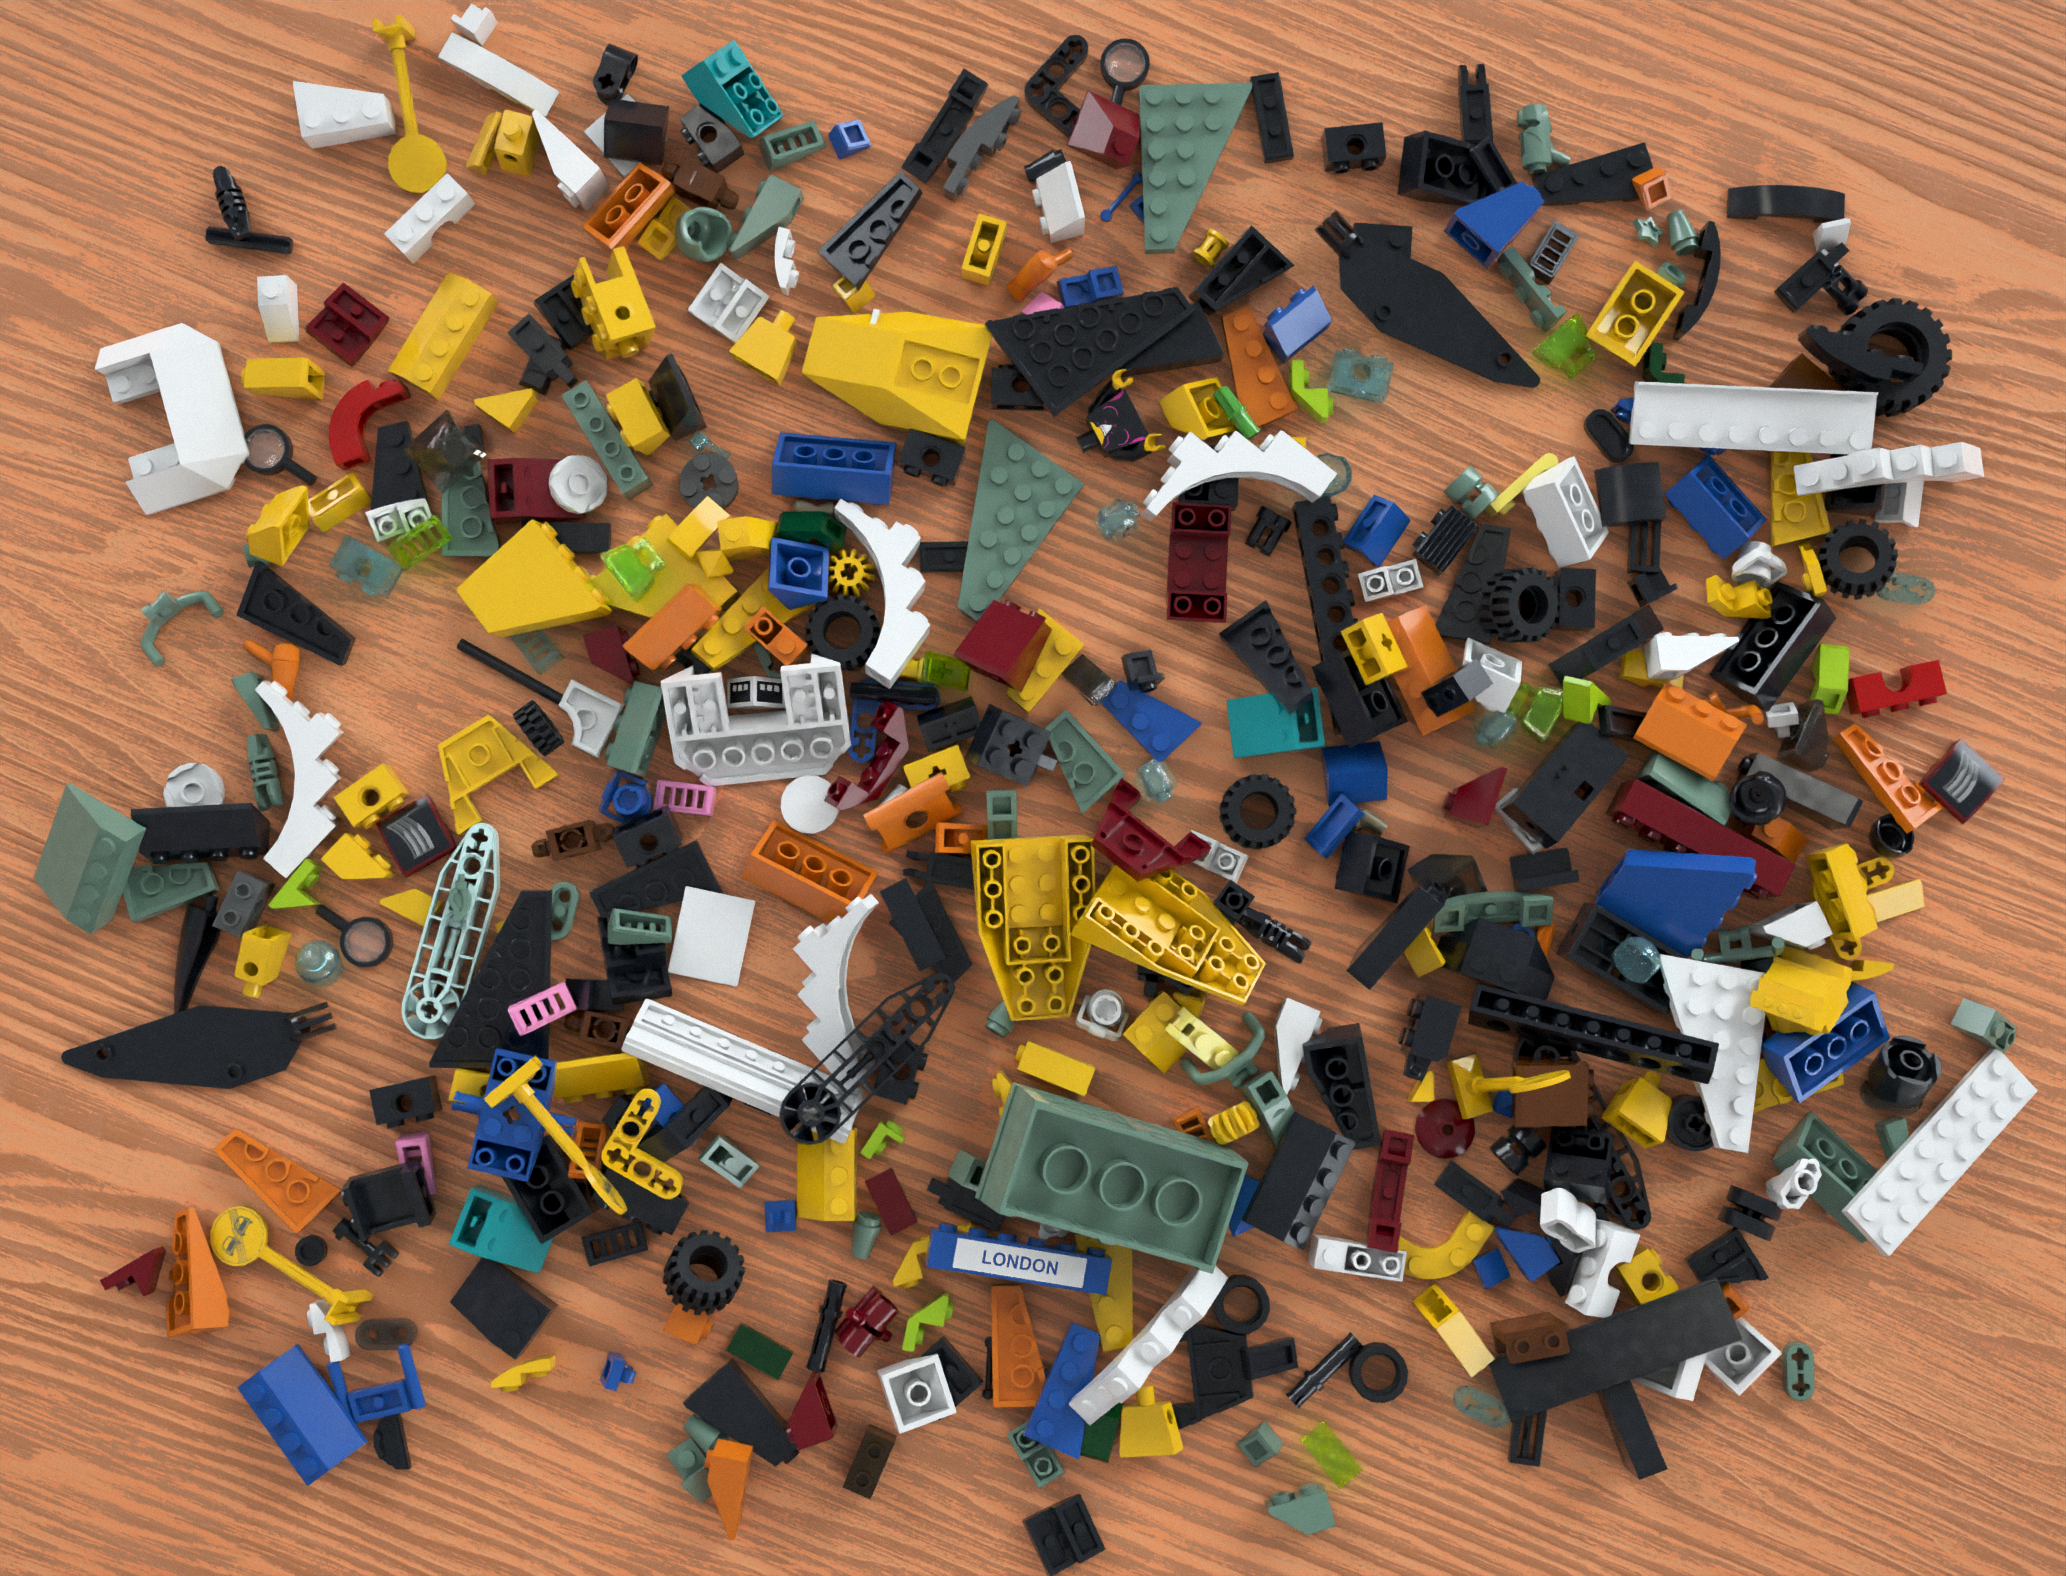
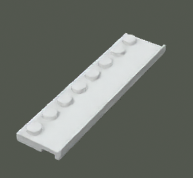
(1752, 418)
(725, 1062)

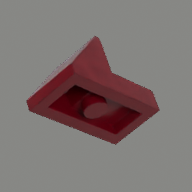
(143, 1271)

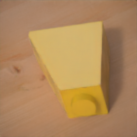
(284, 378)
(746, 537)
(1055, 1067)
(1453, 1330)

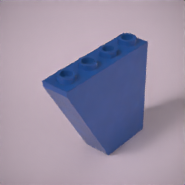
(1675, 893)

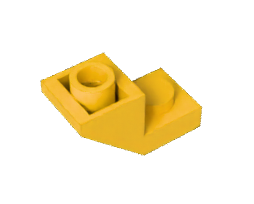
(1743, 601)

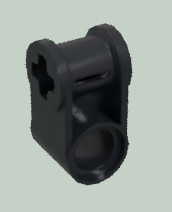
(615, 69)

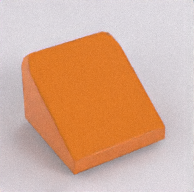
(1652, 187)

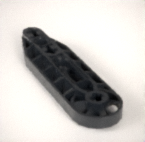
(880, 1045)
(1631, 1194)

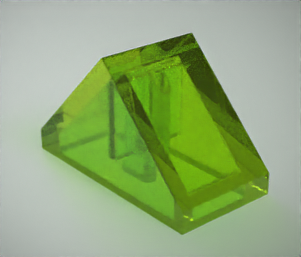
(944, 672)

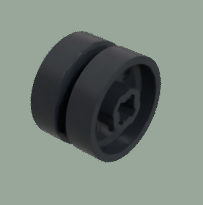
(1692, 1137)
(1750, 1213)

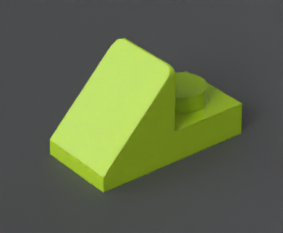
(1582, 699)
(293, 892)

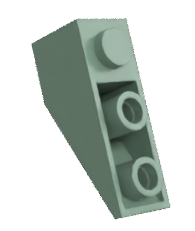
(774, 208)
(1270, 1104)

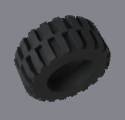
(1923, 342)

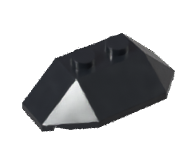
(1498, 958)

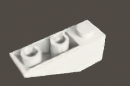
(1676, 655)
(1291, 1029)
(1355, 1258)

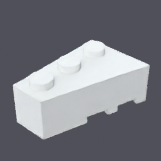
(341, 115)

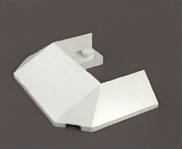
(199, 409)
(762, 744)

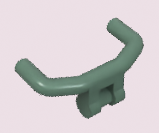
(166, 608)
(1744, 953)
(1236, 1069)

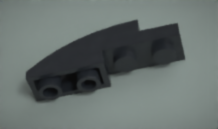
(1847, 355)

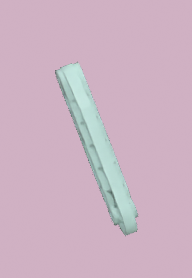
(435, 1025)

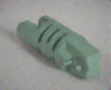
(264, 772)

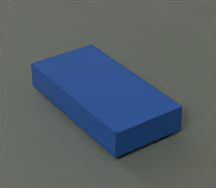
(1334, 826)

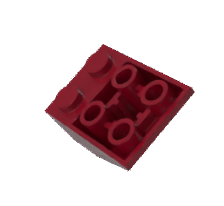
(522, 491)

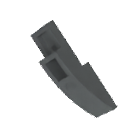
(983, 136)

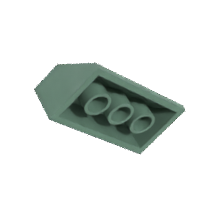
(1841, 1167)

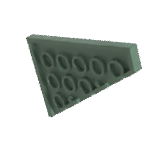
(1180, 144)

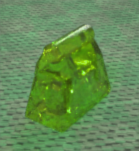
(1565, 342)
(630, 571)
(1541, 713)

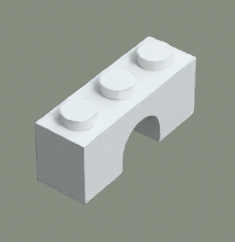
(416, 227)
(1590, 1285)

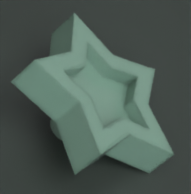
(1647, 231)

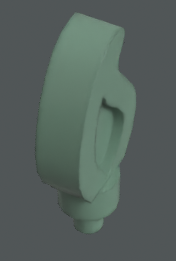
(460, 899)

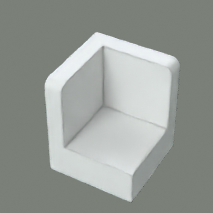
(475, 23)

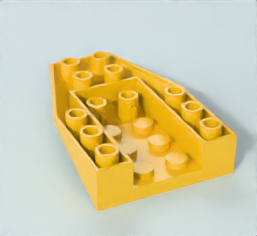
(902, 369)
(1025, 910)
(1171, 931)

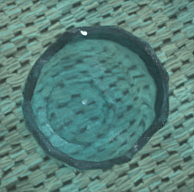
(1344, 473)
(1637, 959)
(319, 963)

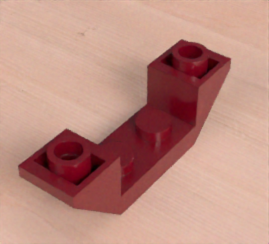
(873, 780)

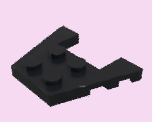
(1214, 1372)

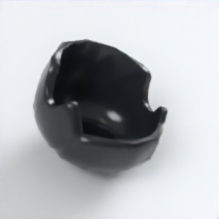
(1889, 838)

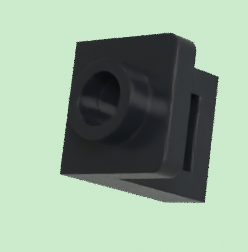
(1141, 671)

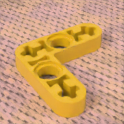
(1874, 881)
(628, 1145)

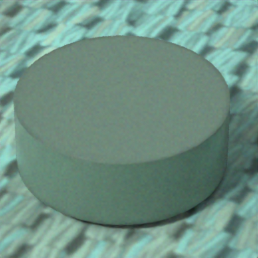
(1672, 274)

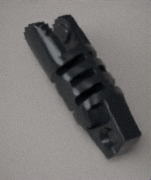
(232, 204)
(1275, 934)

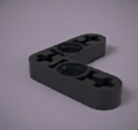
(1051, 95)

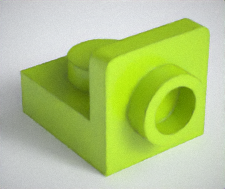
(877, 1142)

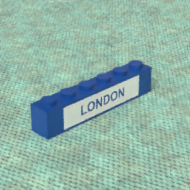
(1018, 1260)

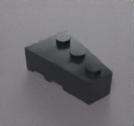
(1241, 270)
(658, 1213)

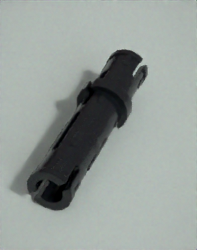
(825, 1330)
(1324, 1370)

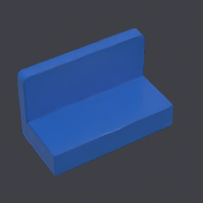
(1377, 530)

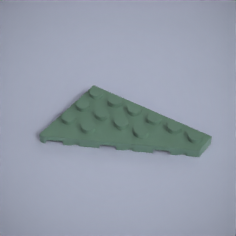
(1013, 512)

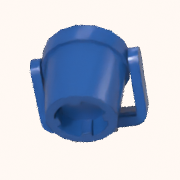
(629, 800)

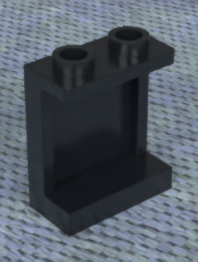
(388, 1199)

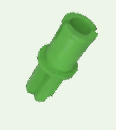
(1236, 412)

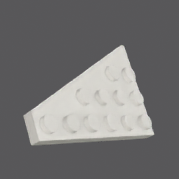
(1715, 1006)

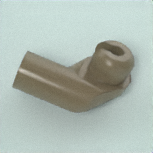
(801, 505)
(1371, 821)

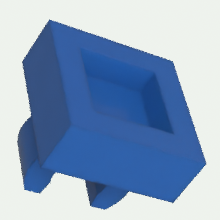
(780, 1215)
(616, 1371)

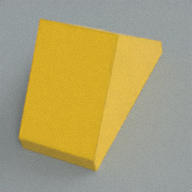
(509, 408)

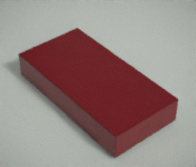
(891, 1201)

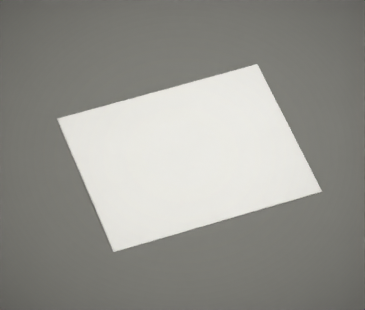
(711, 936)

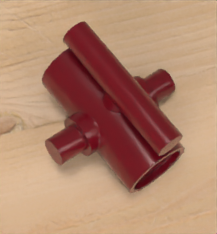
(866, 1322)

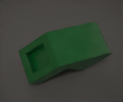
(1654, 362)
(810, 524)
(1100, 1435)

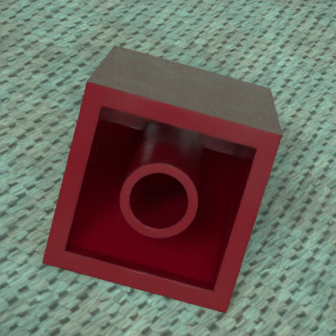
(1005, 644)

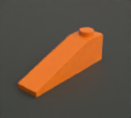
(198, 1293)

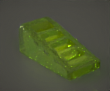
(403, 557)

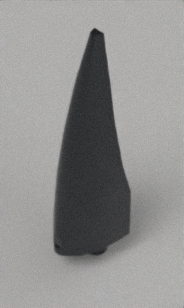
(194, 949)

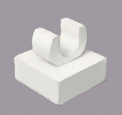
(1780, 718)

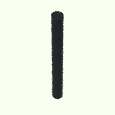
(509, 671)

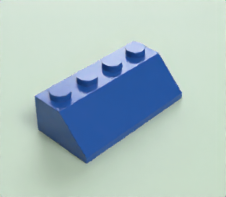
(833, 468)
(1809, 1061)
(302, 1414)

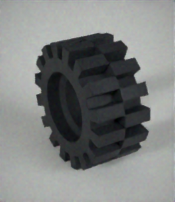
(538, 728)

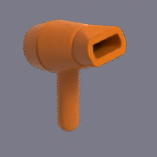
(1036, 271)
(283, 662)

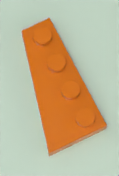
(1255, 370)
(1885, 777)
(281, 1183)
(1015, 1354)

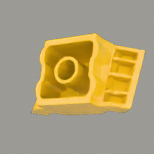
(1802, 992)

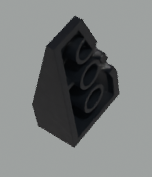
(1341, 1074)

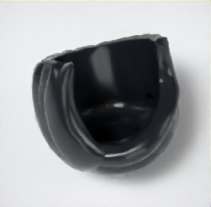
(1756, 809)

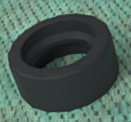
(1263, 1305)
(1394, 1389)

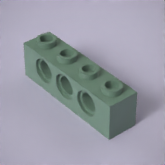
(607, 440)

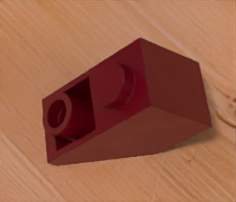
(608, 654)

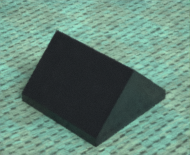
(635, 131)
(1856, 500)

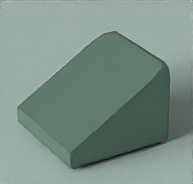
(1260, 1444)

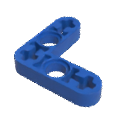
(870, 706)

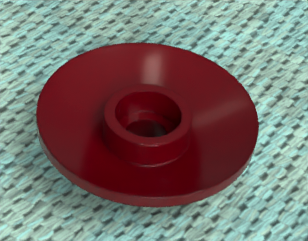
(1430, 1134)

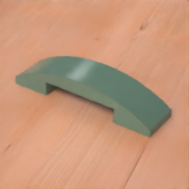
(1001, 814)
(1494, 906)

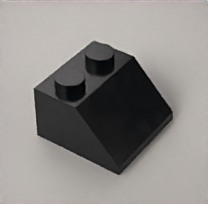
(1372, 867)

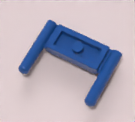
(380, 1399)

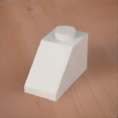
(278, 308)

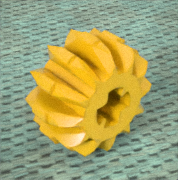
(859, 577)
(1233, 1123)

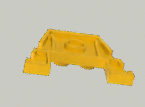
(480, 756)

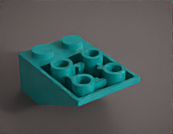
(733, 90)
(1265, 728)
(498, 1231)

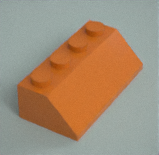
(1426, 663)
(807, 872)

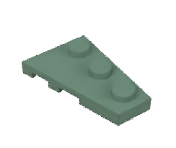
(1535, 296)
(1082, 760)
(159, 889)

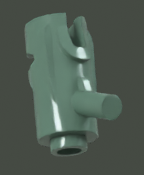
(1535, 142)

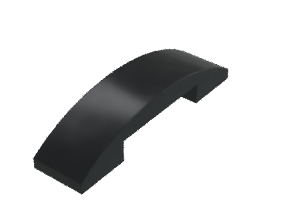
(946, 127)
(1785, 201)
(1709, 251)

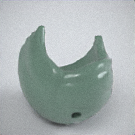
(703, 234)

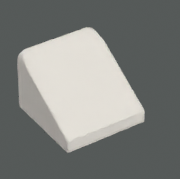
(1831, 234)

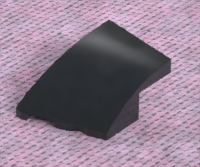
(634, 969)

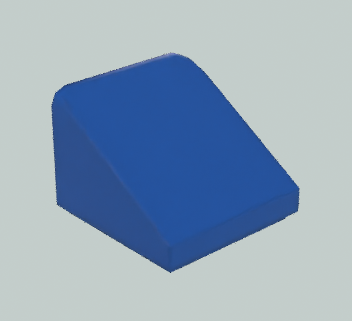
(848, 138)
(1490, 1268)

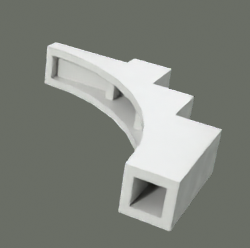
(1279, 462)
(1882, 466)
(891, 552)
(308, 739)
(825, 990)
(1150, 1346)

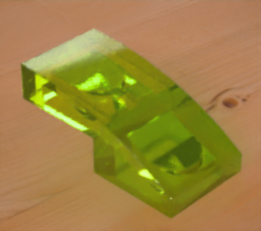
(1332, 1455)

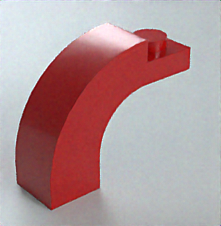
(352, 415)

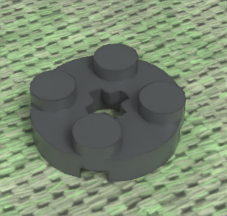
(703, 467)

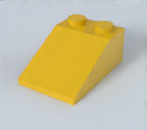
(1634, 313)

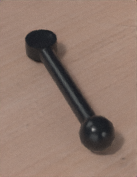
(988, 1392)

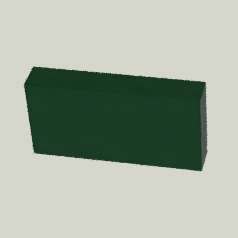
(760, 1351)

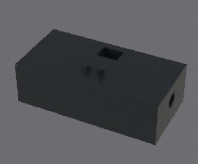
(1547, 800)
(1591, 946)

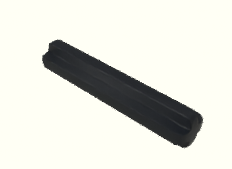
(257, 241)
(896, 693)

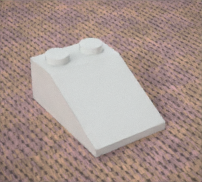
(577, 174)

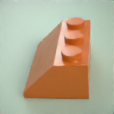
(629, 208)
(674, 628)
(1690, 731)

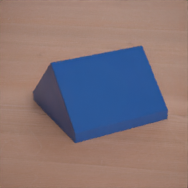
(798, 572)
(1355, 772)

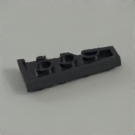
(1461, 611)
(289, 614)
(1266, 654)
(657, 882)

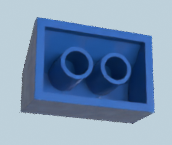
(1715, 507)

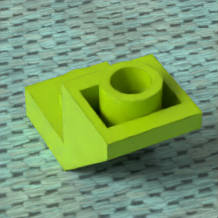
(1314, 400)
(1831, 675)
(931, 1313)

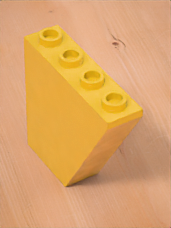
(667, 581)
(531, 586)

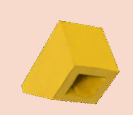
(355, 861)

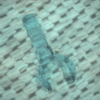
(700, 441)

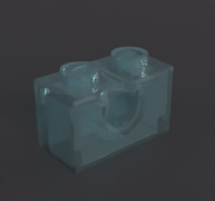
(1343, 381)
(353, 555)

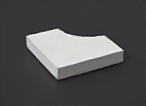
(591, 715)

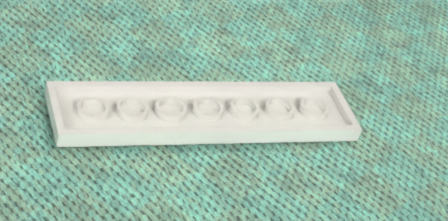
(1939, 1151)

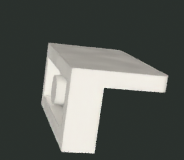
(1901, 503)

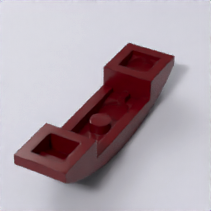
(1388, 1191)

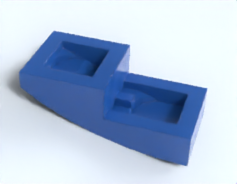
(1091, 287)

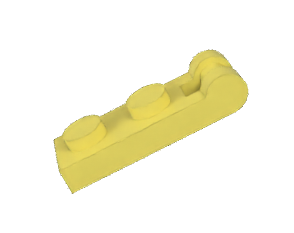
(1504, 501)
(1201, 1040)

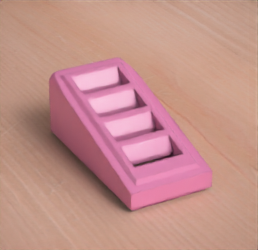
(708, 802)
(514, 1010)
(423, 1139)

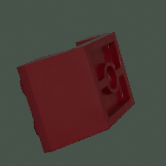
(1198, 562)

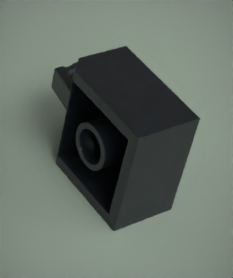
(1023, 753)
(1427, 1033)

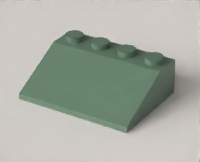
(87, 859)

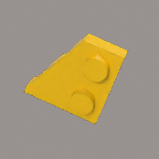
(1813, 577)

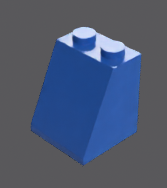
(1494, 221)

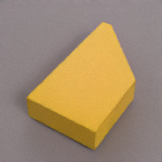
(411, 904)

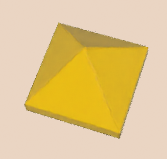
(714, 562)

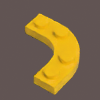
(1449, 1256)

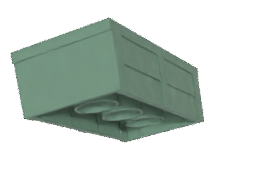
(1111, 1177)

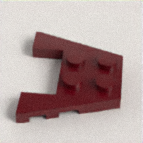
(1137, 846)

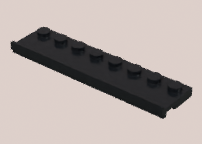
(1619, 1350)

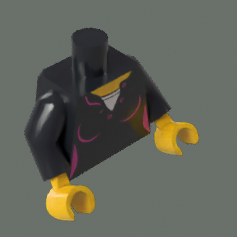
(1116, 425)

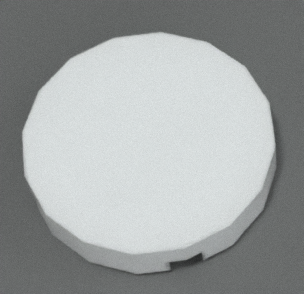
(578, 484)
(194, 786)
(805, 805)

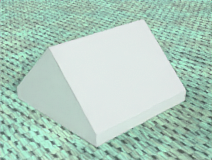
(1742, 1361)

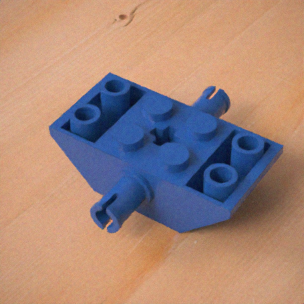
(504, 1144)

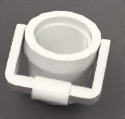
(1755, 564)
(1105, 1010)

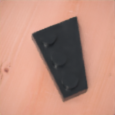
(395, 472)

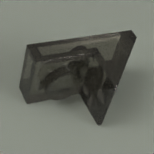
(1089, 680)

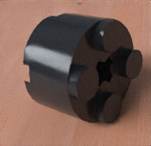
(1904, 1071)

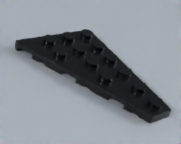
(1080, 346)
(511, 972)

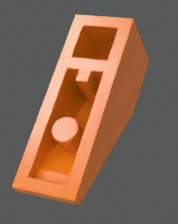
(728, 1481)

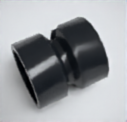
(1526, 1140)

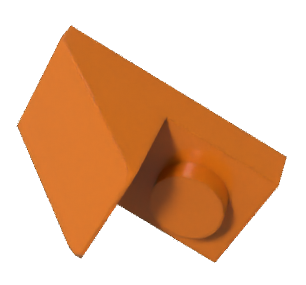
(956, 837)

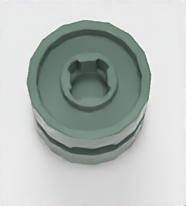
(1464, 485)

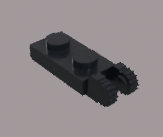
(1474, 106)
(943, 869)

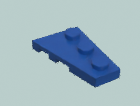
(1149, 721)

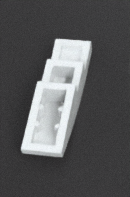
(497, 74)

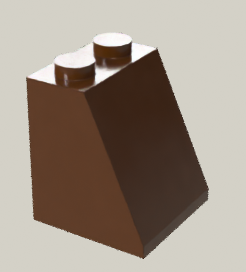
(1556, 1104)

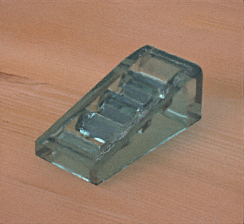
(546, 662)

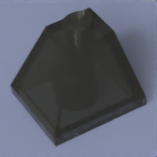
(445, 451)
(1808, 739)
(1454, 872)

